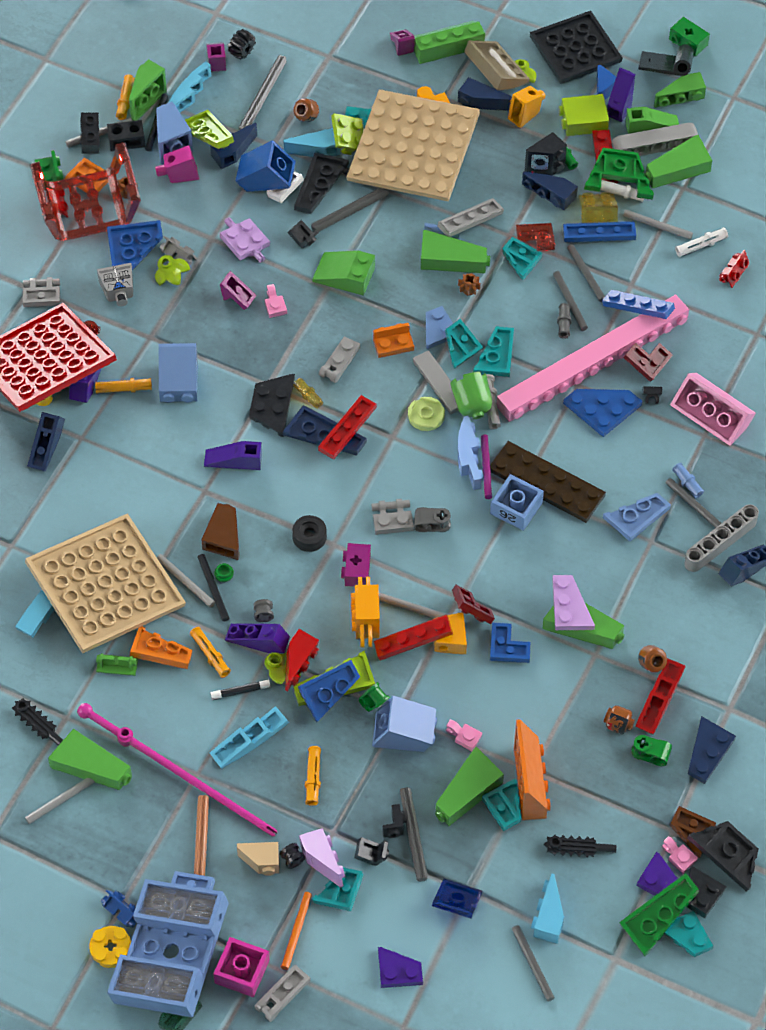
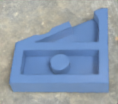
(436, 324)

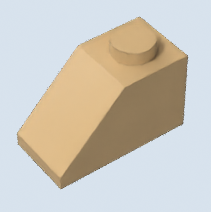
(260, 856)

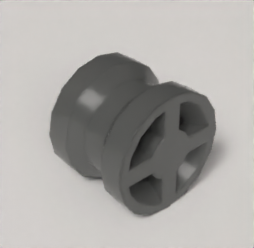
(263, 610)

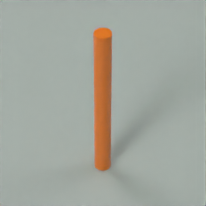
(296, 931)

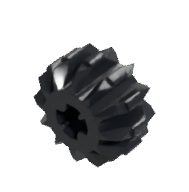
(241, 44)

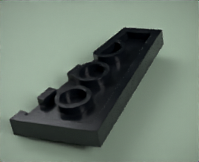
(318, 181)

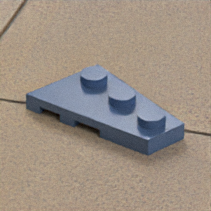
(637, 517)

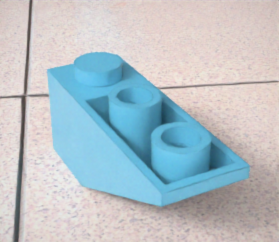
(308, 144)
(551, 917)

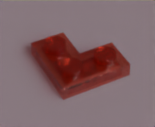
(541, 233)

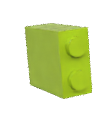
(583, 114)

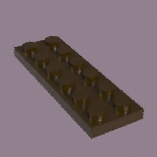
(559, 486)

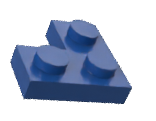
(506, 650)

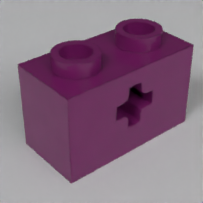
(357, 563)

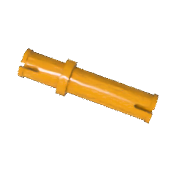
(123, 102)
(123, 385)
(222, 669)
(312, 783)

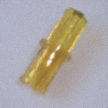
(308, 393)

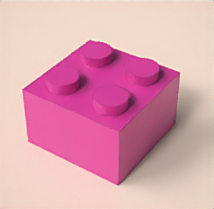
(241, 967)

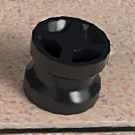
(292, 855)

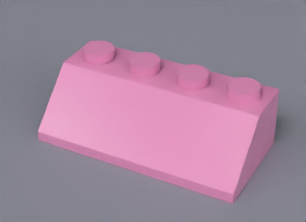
(712, 408)

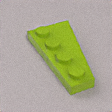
(209, 130)
(363, 683)

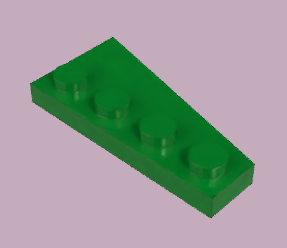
(654, 917)

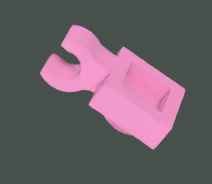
(275, 304)
(465, 736)
(680, 856)

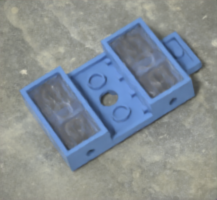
(166, 915)

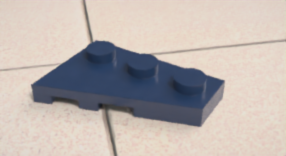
(709, 749)

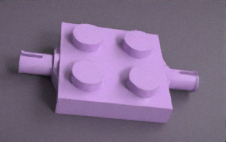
(244, 239)

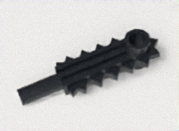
(34, 719)
(578, 846)

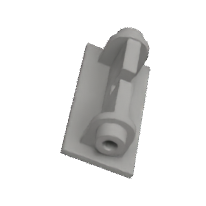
(172, 247)

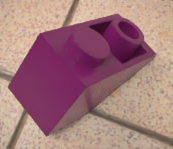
(216, 56)

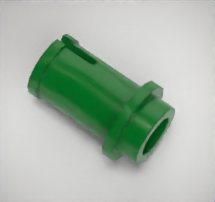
(570, 160)

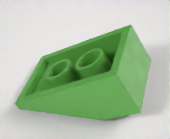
(147, 88)
(345, 270)

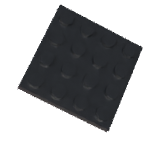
(575, 47)

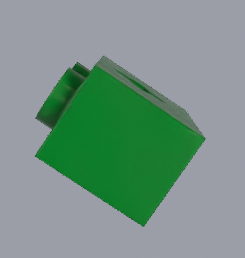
(689, 33)

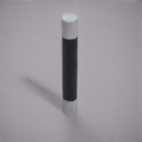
(240, 689)

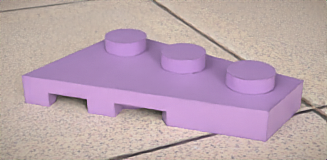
(569, 606)

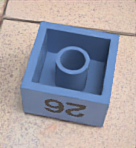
(516, 502)

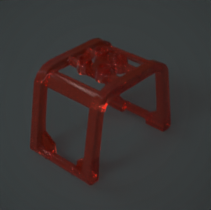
(52, 214)

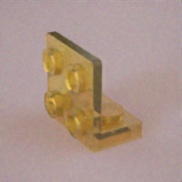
(598, 207)

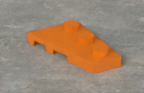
(155, 649)

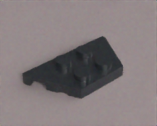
(272, 402)
(729, 851)

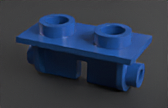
(116, 902)

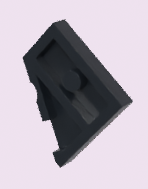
(709, 892)

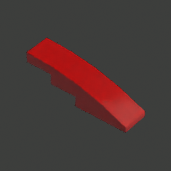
(660, 696)

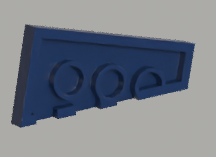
(315, 427)

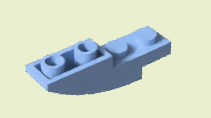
(468, 452)

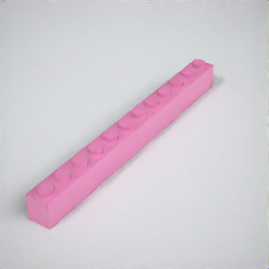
(587, 361)

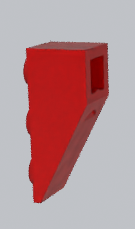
(299, 652)

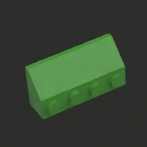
(446, 41)

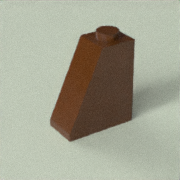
(222, 532)

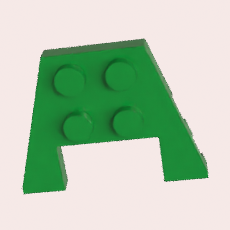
(619, 166)

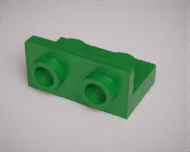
(50, 167)

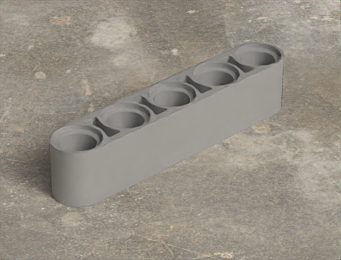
(656, 139)
(718, 545)

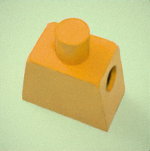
(525, 105)
(454, 643)

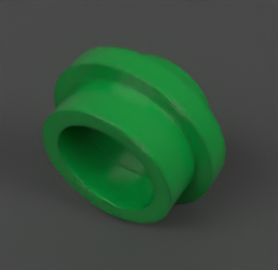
(224, 572)

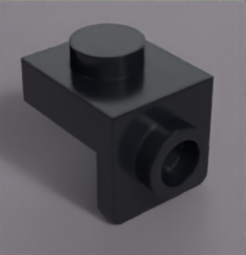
(302, 234)
(396, 829)
(371, 851)

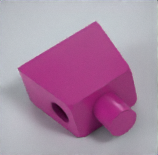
(179, 166)

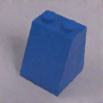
(265, 168)

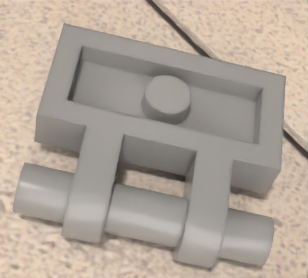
(39, 294)
(392, 522)

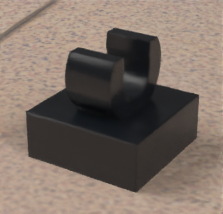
(651, 391)

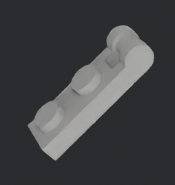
(340, 359)
(282, 992)

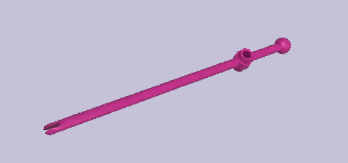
(126, 738)

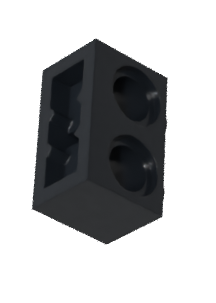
(89, 132)
(126, 132)

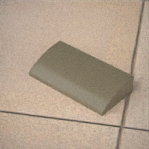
(496, 64)

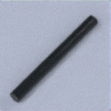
(153, 132)
(213, 587)

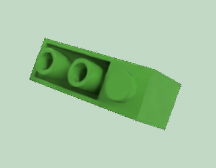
(684, 89)
(645, 118)

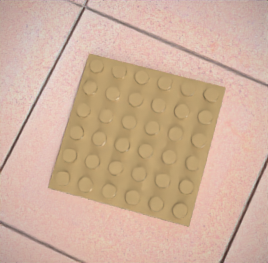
(413, 145)
(105, 583)

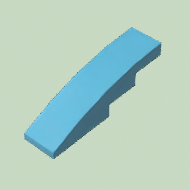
(193, 84)
(35, 615)
(249, 738)

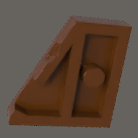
(688, 822)

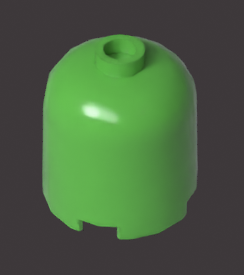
(472, 395)

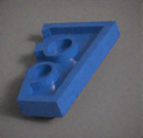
(328, 688)

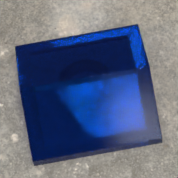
(457, 898)

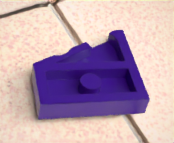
(656, 876)
(398, 969)

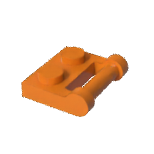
(87, 167)

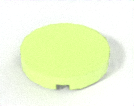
(426, 414)

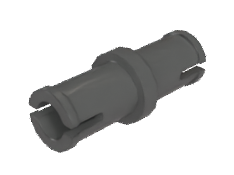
(564, 320)

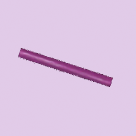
(486, 466)

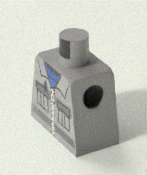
(117, 283)

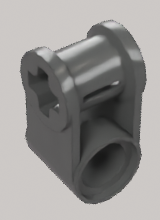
(431, 519)

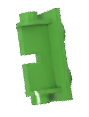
(116, 664)

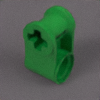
(373, 698)
(653, 750)

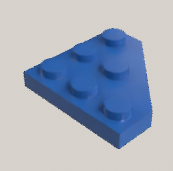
(133, 241)
(602, 407)

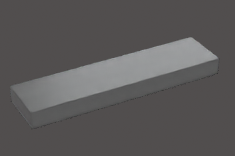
(470, 217)
(436, 379)

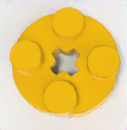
(106, 935)

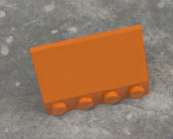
(530, 773)

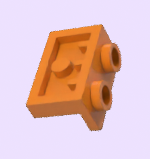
(393, 340)

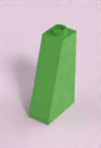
(679, 163)
(452, 254)
(606, 633)
(86, 759)
(468, 786)

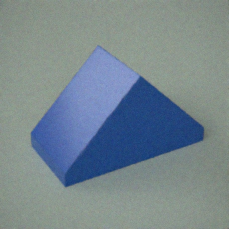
(605, 81)

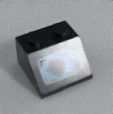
(546, 156)

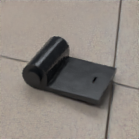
(668, 64)

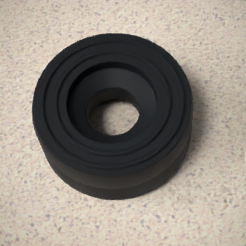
(312, 523)

